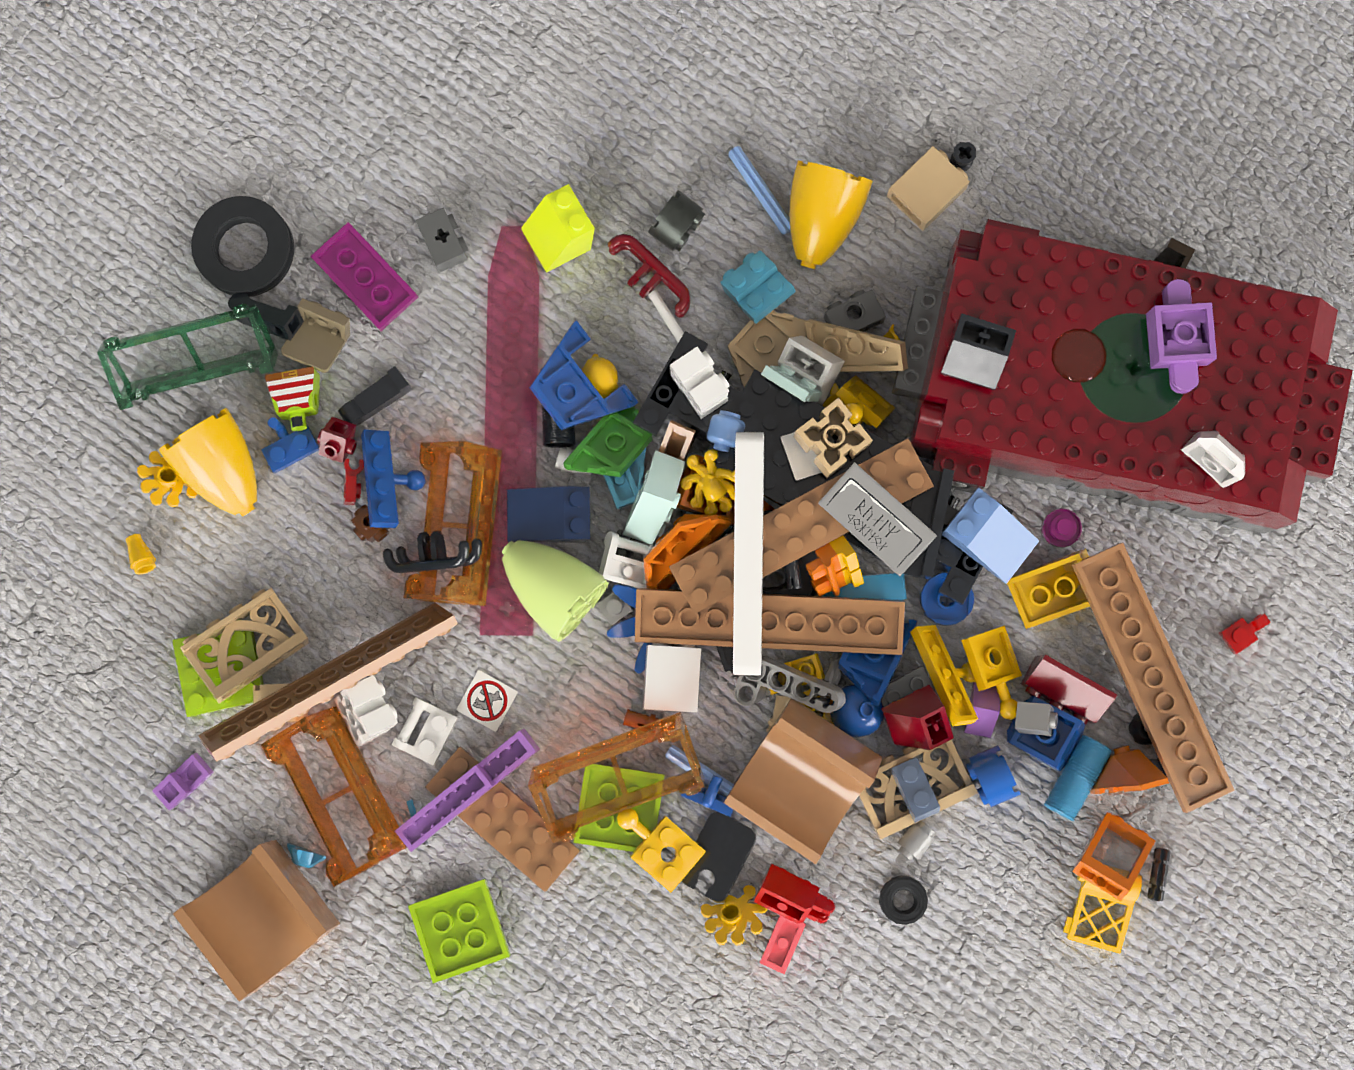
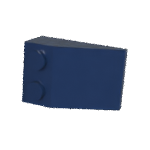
(549, 514)

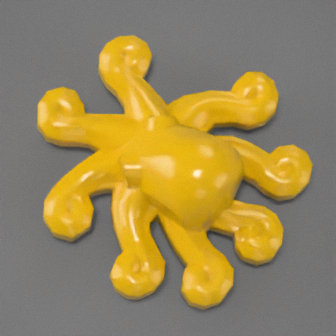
(164, 480)
(710, 482)
(733, 917)

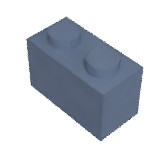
(915, 790)

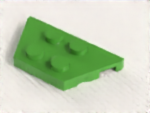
(610, 445)

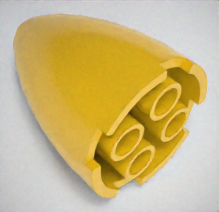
(823, 210)
(215, 463)

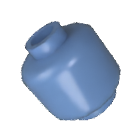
(723, 430)

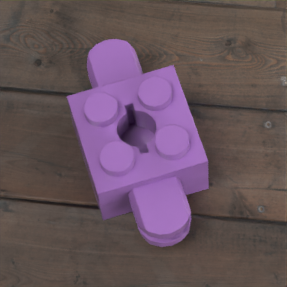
(1181, 336)

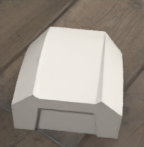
(1216, 457)

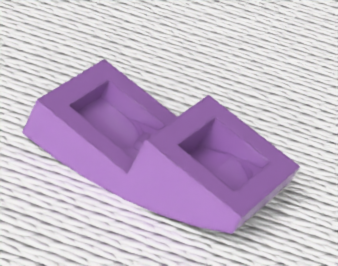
(183, 781)

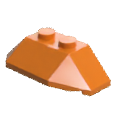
(686, 537)

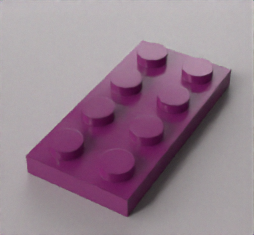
(364, 276)

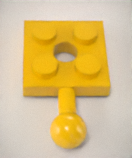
(864, 403)
(997, 673)
(649, 851)

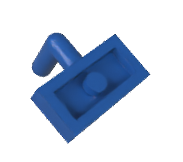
(290, 447)
(711, 798)

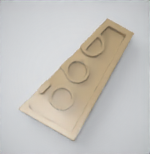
(857, 348)

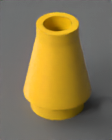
(140, 556)

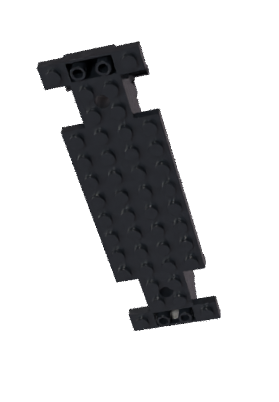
(777, 413)

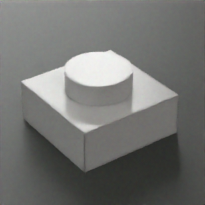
(614, 608)

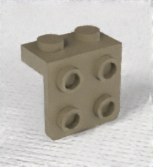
(319, 337)

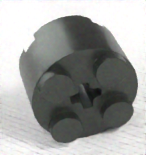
(676, 220)

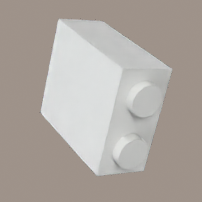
(671, 678)

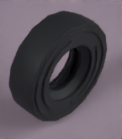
(903, 883)

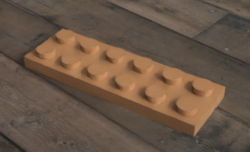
(508, 825)

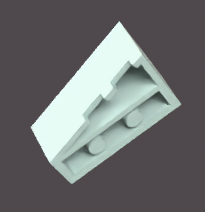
(655, 499)

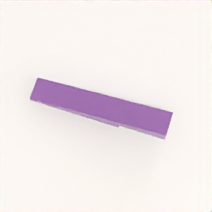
(467, 789)

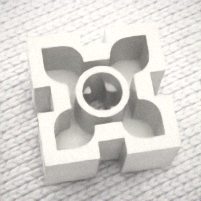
(699, 382)
(366, 710)

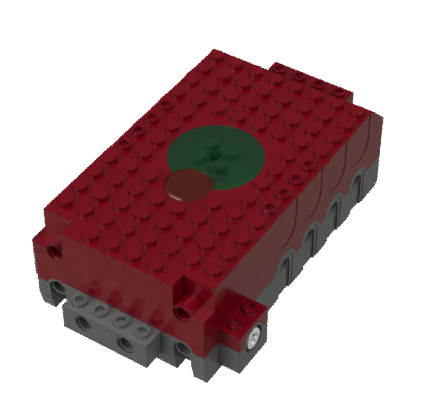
(1081, 389)

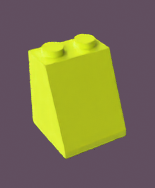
(558, 229)

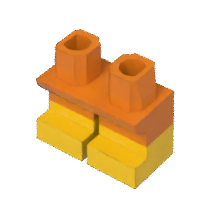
(834, 567)

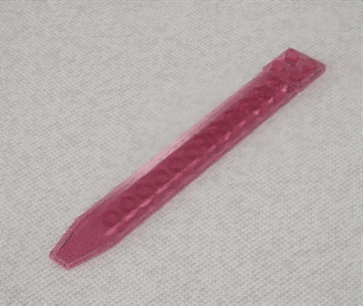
(510, 407)

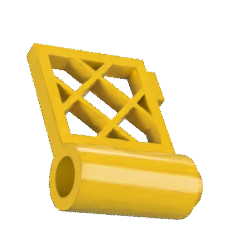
(1090, 889)

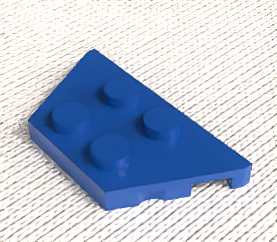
(871, 671)

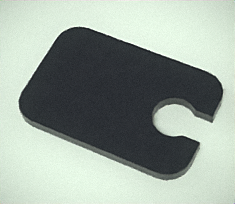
(726, 849)

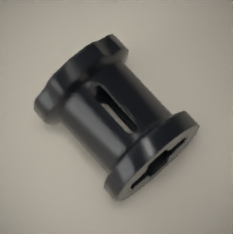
(961, 149)

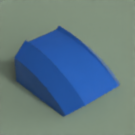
(1052, 749)

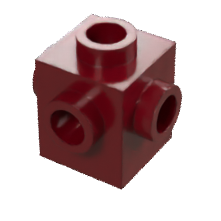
(337, 440)

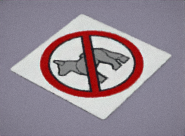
(487, 700)

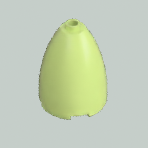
(552, 585)

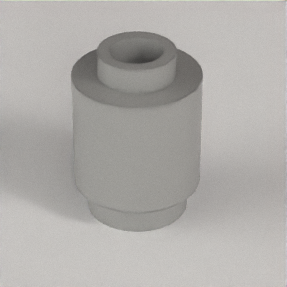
(916, 840)

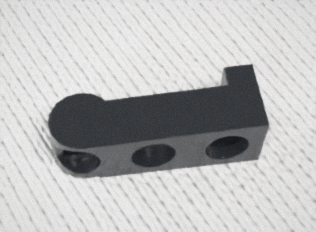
(278, 321)
(375, 397)

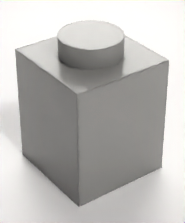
(1035, 718)

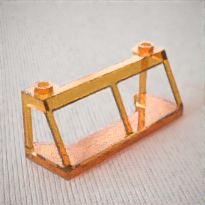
(485, 465)
(332, 727)
(666, 729)

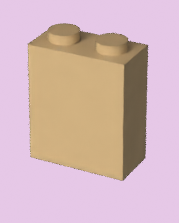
(928, 188)

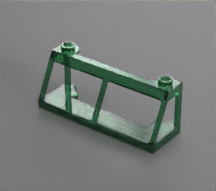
(263, 358)

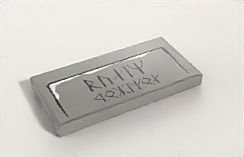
(877, 519)

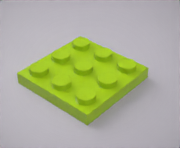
(196, 695)
(602, 785)
(459, 930)

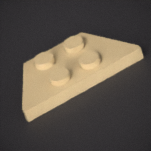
(763, 342)

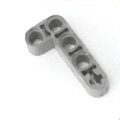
(791, 689)

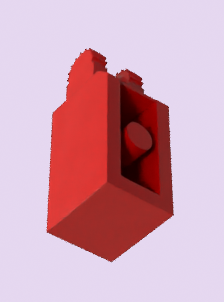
(792, 897)

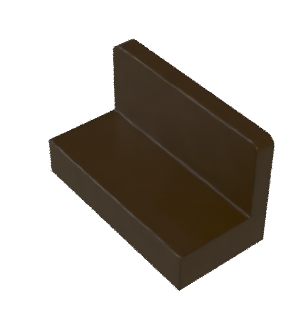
(1175, 254)

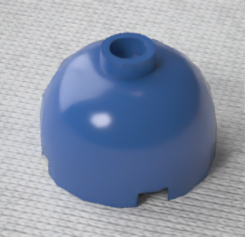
(858, 715)

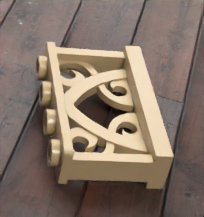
(235, 680)
(950, 792)

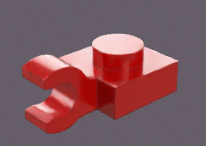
(352, 489)
(1241, 634)

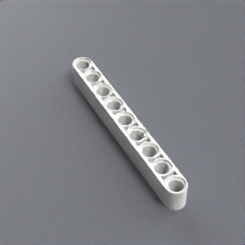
(748, 553)

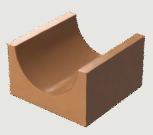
(803, 780)
(257, 920)

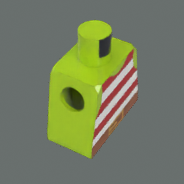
(295, 395)

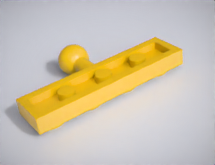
(945, 675)

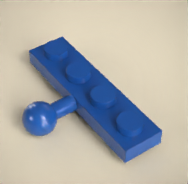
(382, 481)

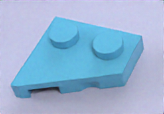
(625, 488)

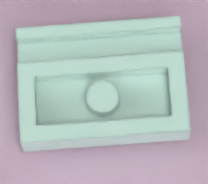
(785, 378)

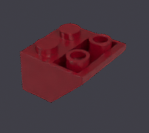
(918, 720)

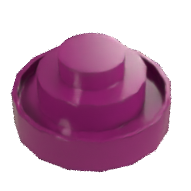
(1061, 528)

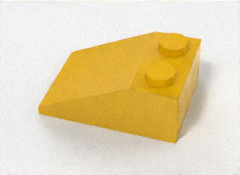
(1049, 590)

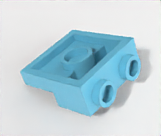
(757, 286)

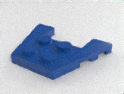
(567, 390)

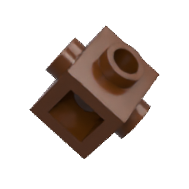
(363, 527)

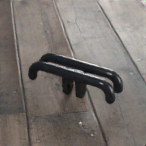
(432, 555)

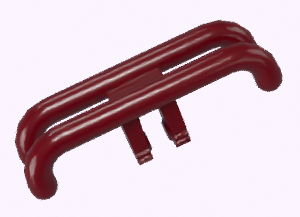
(653, 265)

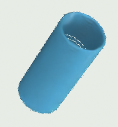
(1074, 786)

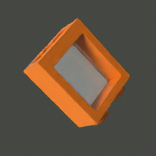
(1114, 856)

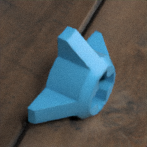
(304, 857)

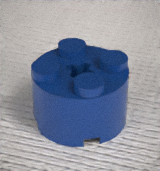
(993, 776)

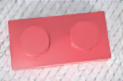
(782, 944)

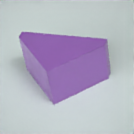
(987, 708)

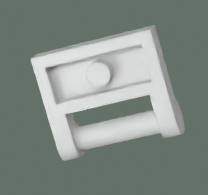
(620, 568)
(433, 734)

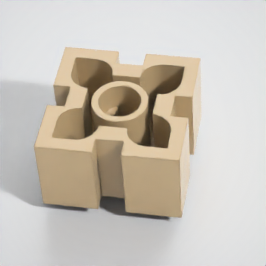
(832, 421)

